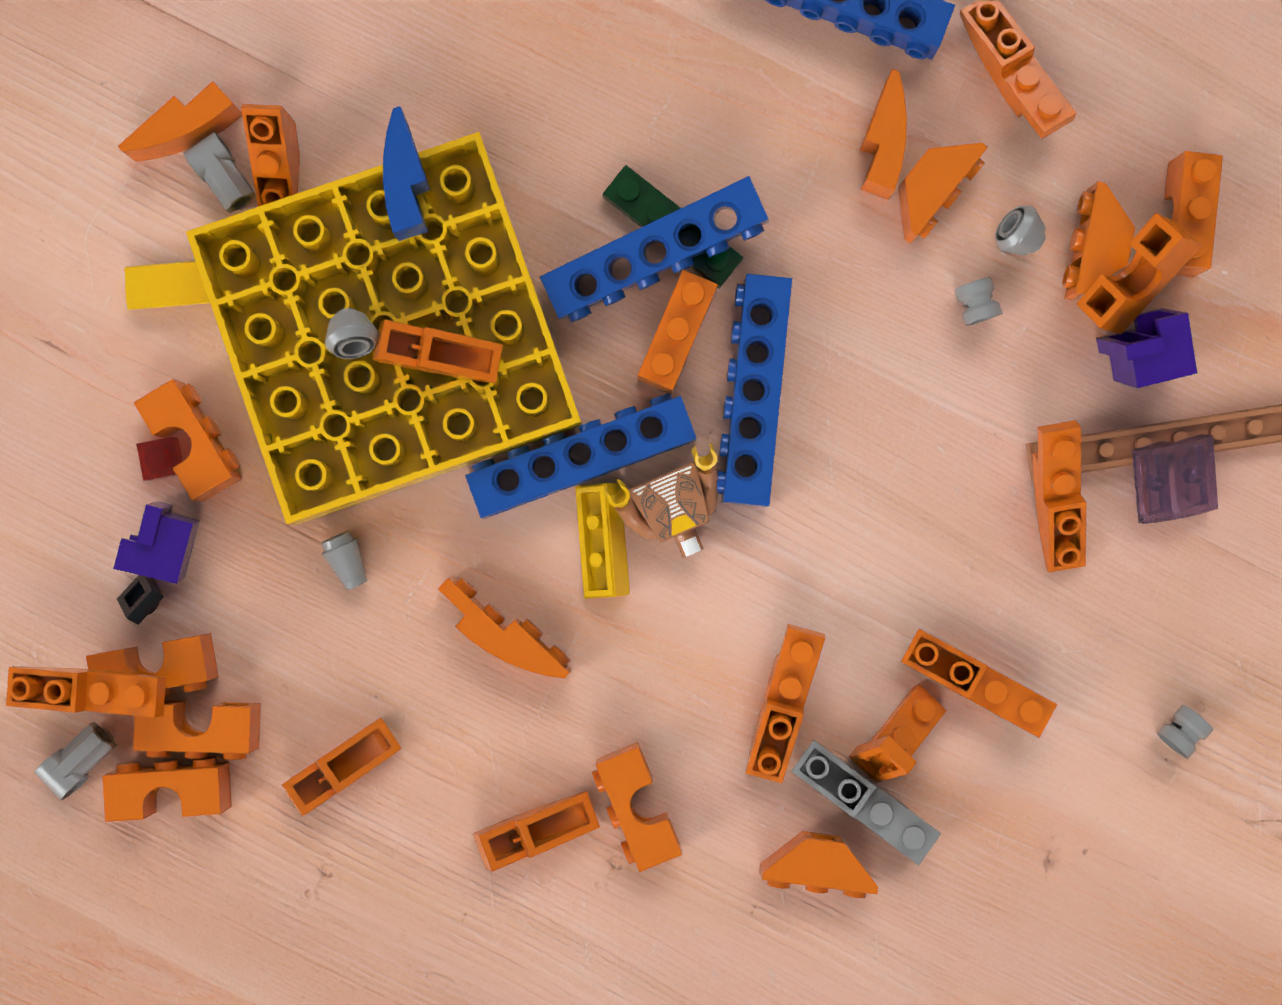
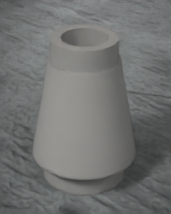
(345, 559)

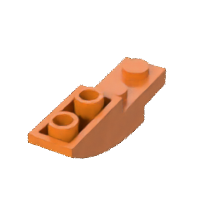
(1014, 69)
(1059, 497)
(515, 645)
(979, 683)
(86, 690)
(784, 703)

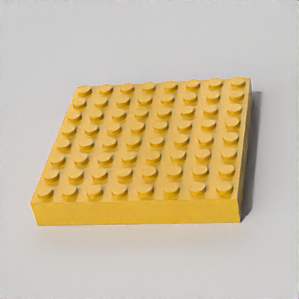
(359, 425)

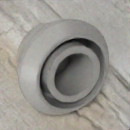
(1021, 231)
(350, 334)

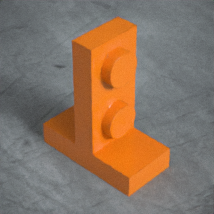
(899, 737)

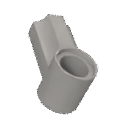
(216, 166)
(70, 766)

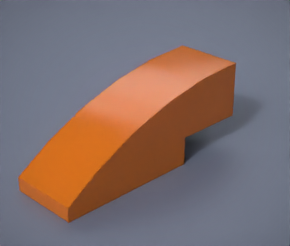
(181, 126)
(886, 139)
(437, 351)
(341, 767)
(536, 831)

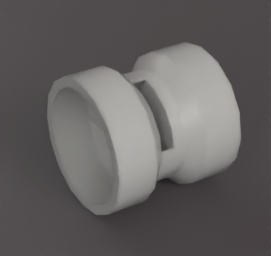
(978, 300)
(1185, 731)

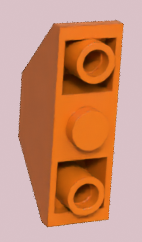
(272, 151)
(935, 184)
(1099, 242)
(819, 864)

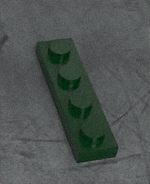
(646, 204)

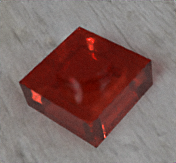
(159, 458)

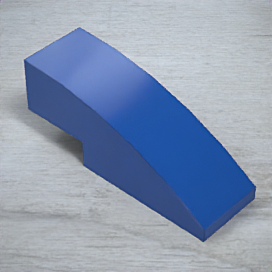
(403, 179)

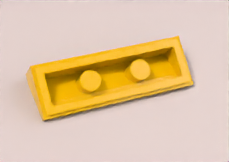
(164, 285)
(601, 543)

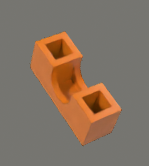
(1194, 189)
(1160, 254)
(677, 332)
(209, 465)
(186, 662)
(232, 731)
(132, 790)
(647, 838)

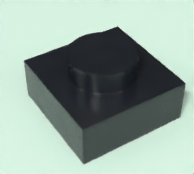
(140, 599)

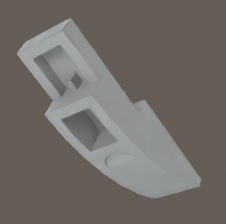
(866, 802)

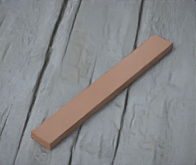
(1228, 429)

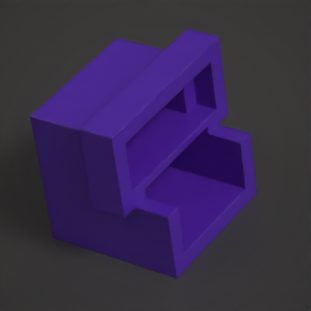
(1154, 351)
(161, 546)

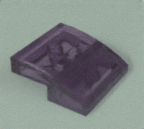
(1175, 479)

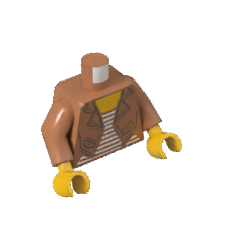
(672, 503)

